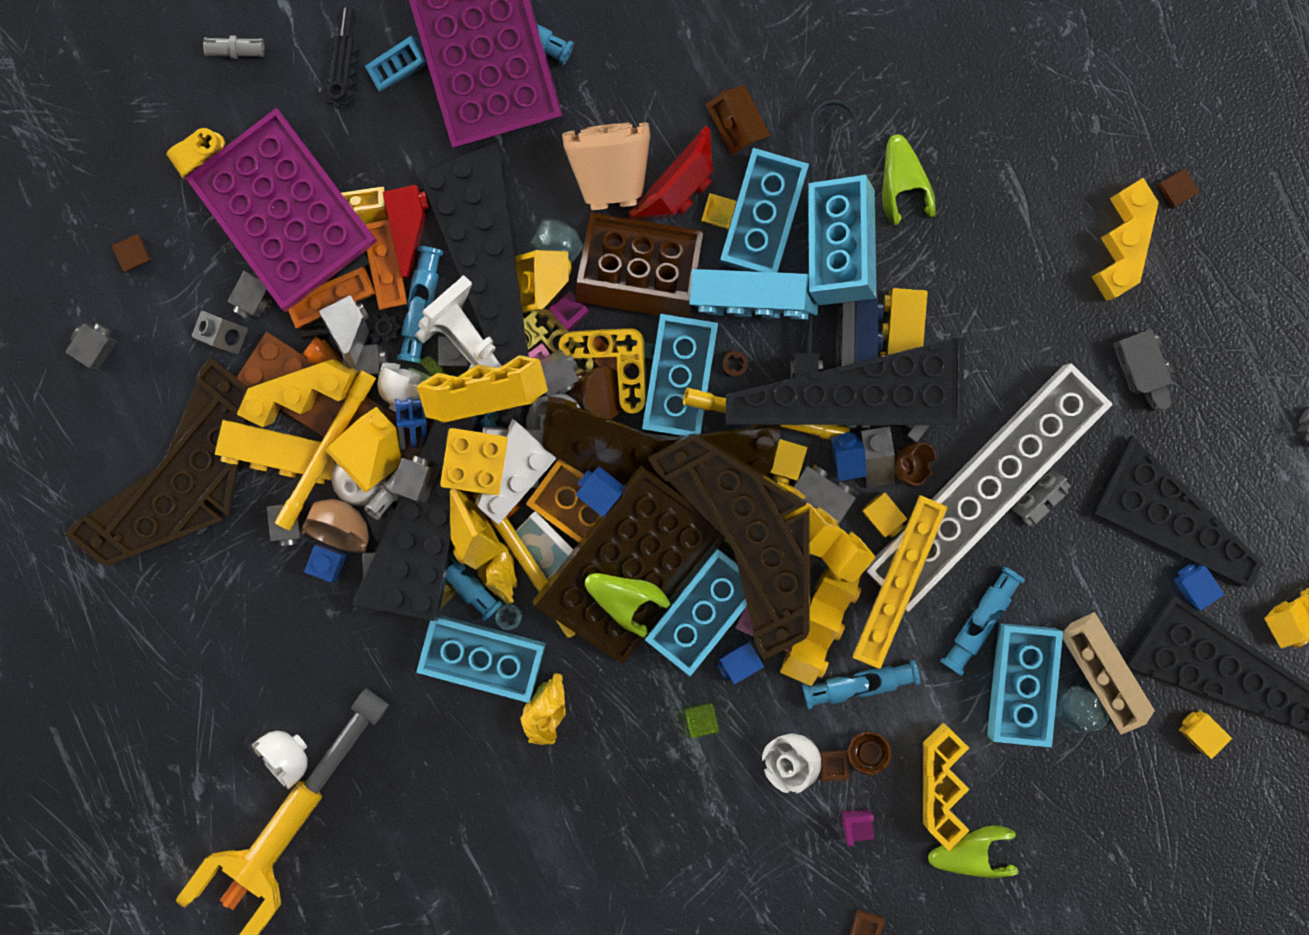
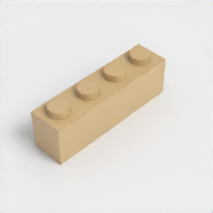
(1108, 673)

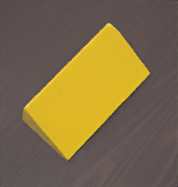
(368, 204)

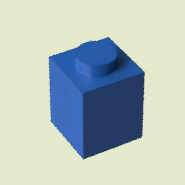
(848, 456)
(599, 490)
(325, 562)
(1198, 586)
(739, 662)

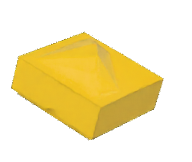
(718, 211)

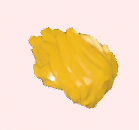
(499, 575)
(544, 712)

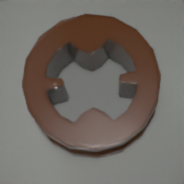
(736, 354)

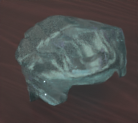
(557, 236)
(1081, 710)

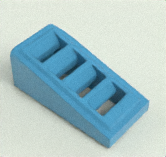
(392, 54)

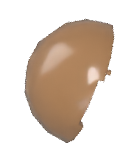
(337, 526)

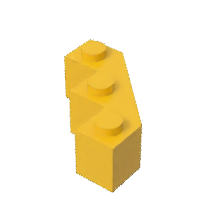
(1129, 241)
(483, 389)
(297, 391)
(842, 552)
(832, 597)
(1291, 621)
(942, 786)

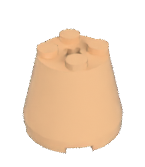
(609, 162)

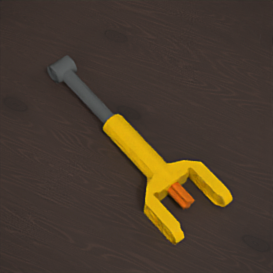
(254, 867)

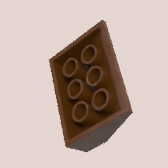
(638, 265)

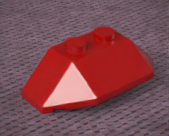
(679, 182)

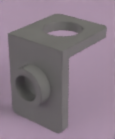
(213, 329)

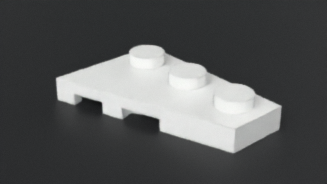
(523, 466)

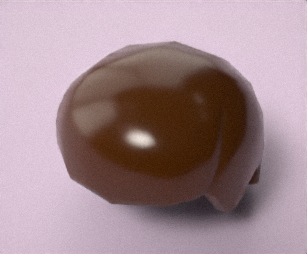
(913, 463)
(869, 753)

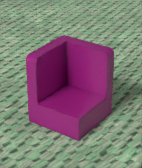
(568, 311)
(857, 825)

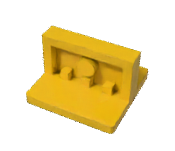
(474, 461)

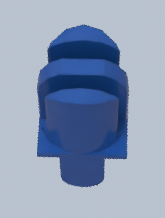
(410, 419)

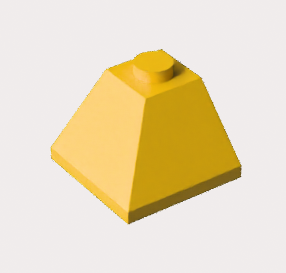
(541, 277)
(367, 450)
(471, 532)

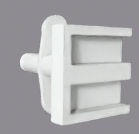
(447, 317)

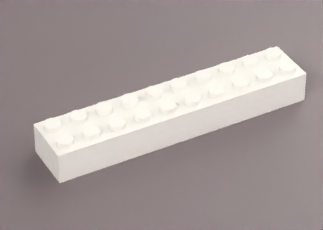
(1003, 473)

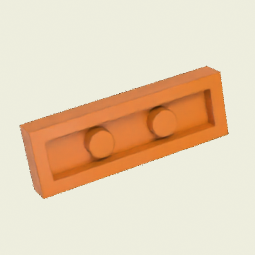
(385, 269)
(354, 284)

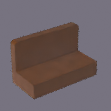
(737, 119)

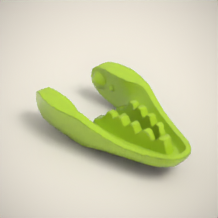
(902, 174)
(622, 597)
(971, 854)

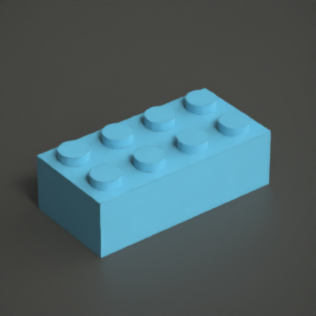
(764, 212)
(842, 240)
(749, 292)
(679, 362)
(700, 614)
(481, 658)
(1024, 684)

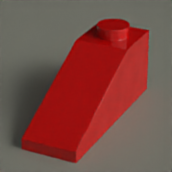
(406, 220)

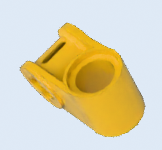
(193, 152)

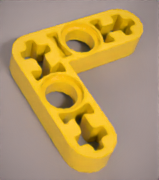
(623, 356)

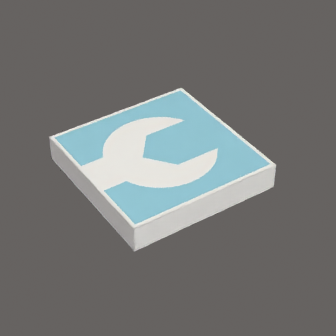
(543, 544)

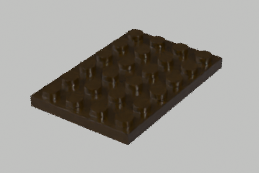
(644, 537)

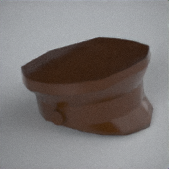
(598, 392)

